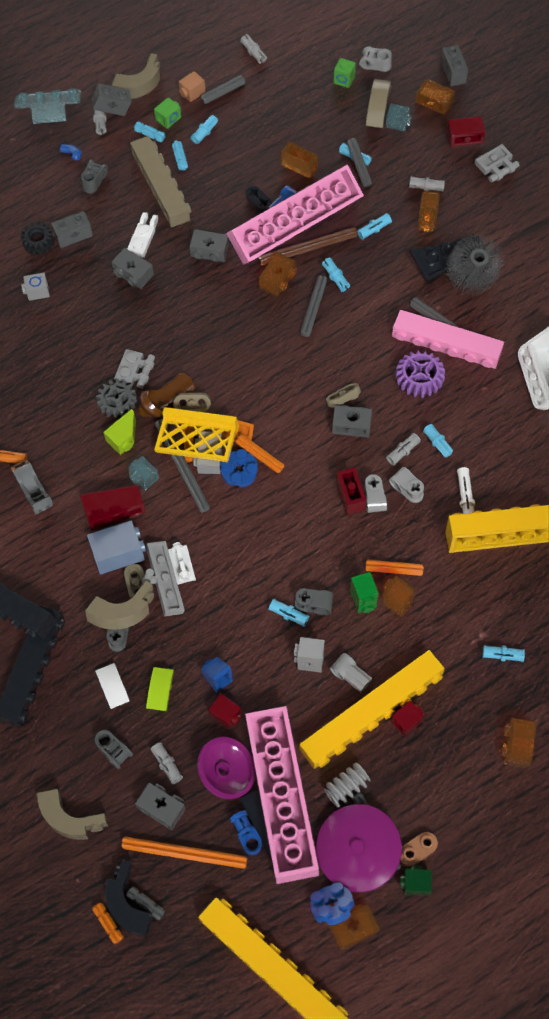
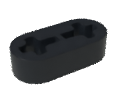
(256, 201)

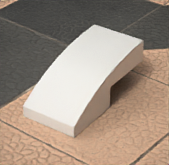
(112, 685)

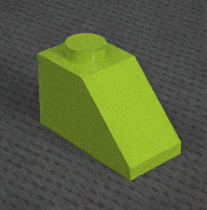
(122, 433)

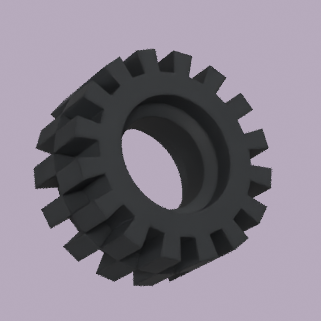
(37, 230)

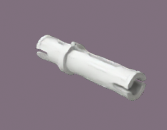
(463, 476)

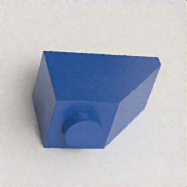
(217, 673)

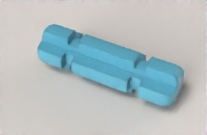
(149, 131)
(180, 155)

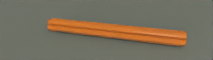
(184, 852)

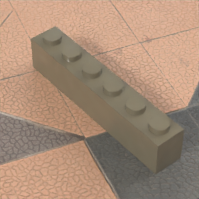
(160, 181)

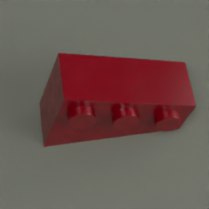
(112, 506)

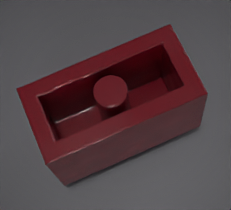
(466, 131)
(351, 491)

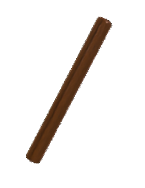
(310, 245)

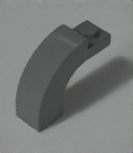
(31, 487)

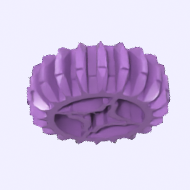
(420, 379)

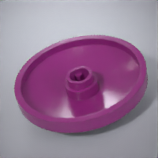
(359, 848)

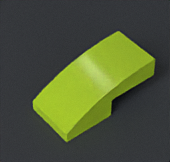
(160, 689)

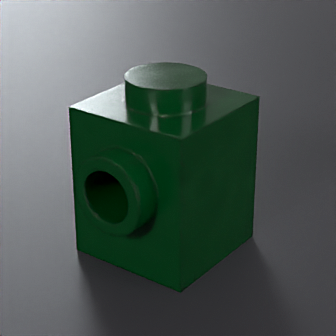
(416, 881)

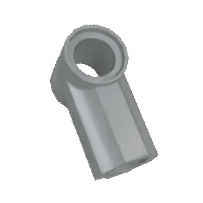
(346, 669)

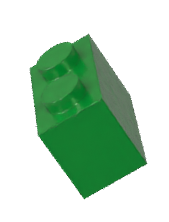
(364, 593)

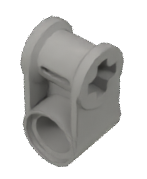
(378, 59)
(407, 485)
(374, 495)

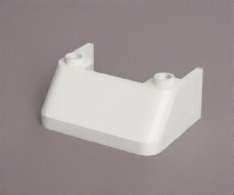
(535, 367)

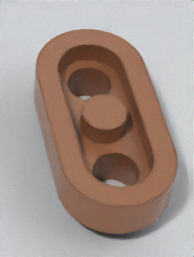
(418, 849)

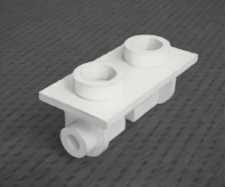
(181, 563)

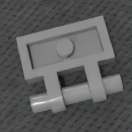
(495, 158)
(130, 366)

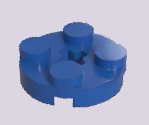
(238, 478)
(324, 897)

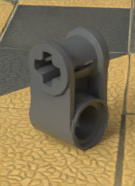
(93, 176)
(316, 601)
(121, 636)
(115, 751)

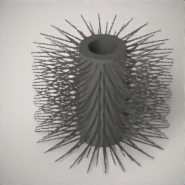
(474, 264)

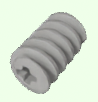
(346, 784)

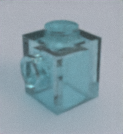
(398, 117)
(143, 473)

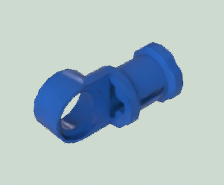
(247, 832)

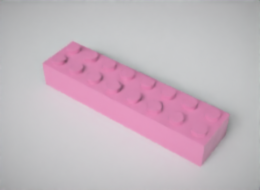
(294, 214)
(282, 795)

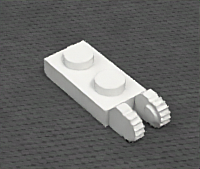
(143, 235)

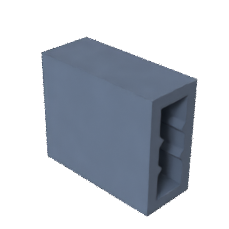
(116, 547)

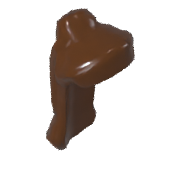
(153, 401)

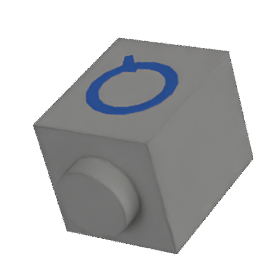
(35, 286)

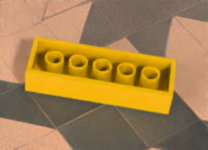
(498, 528)

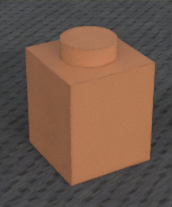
(192, 86)

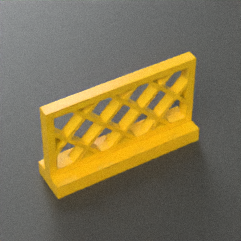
(202, 421)

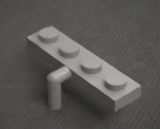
(164, 578)

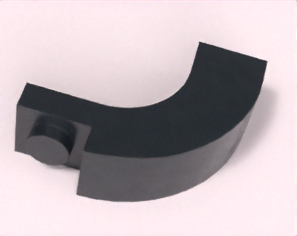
(128, 918)

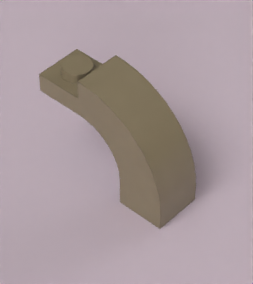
(140, 83)
(378, 102)
(121, 615)
(67, 826)

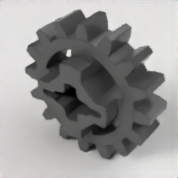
(116, 398)

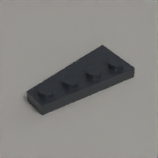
(433, 259)

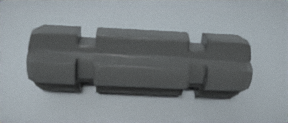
(145, 903)

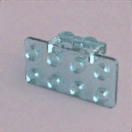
(48, 106)

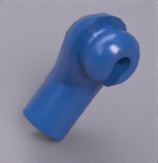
(71, 149)

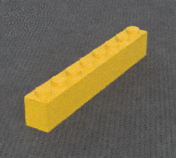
(371, 709)
(268, 964)

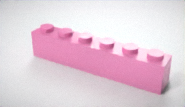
(447, 339)

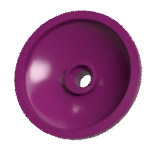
(233, 762)

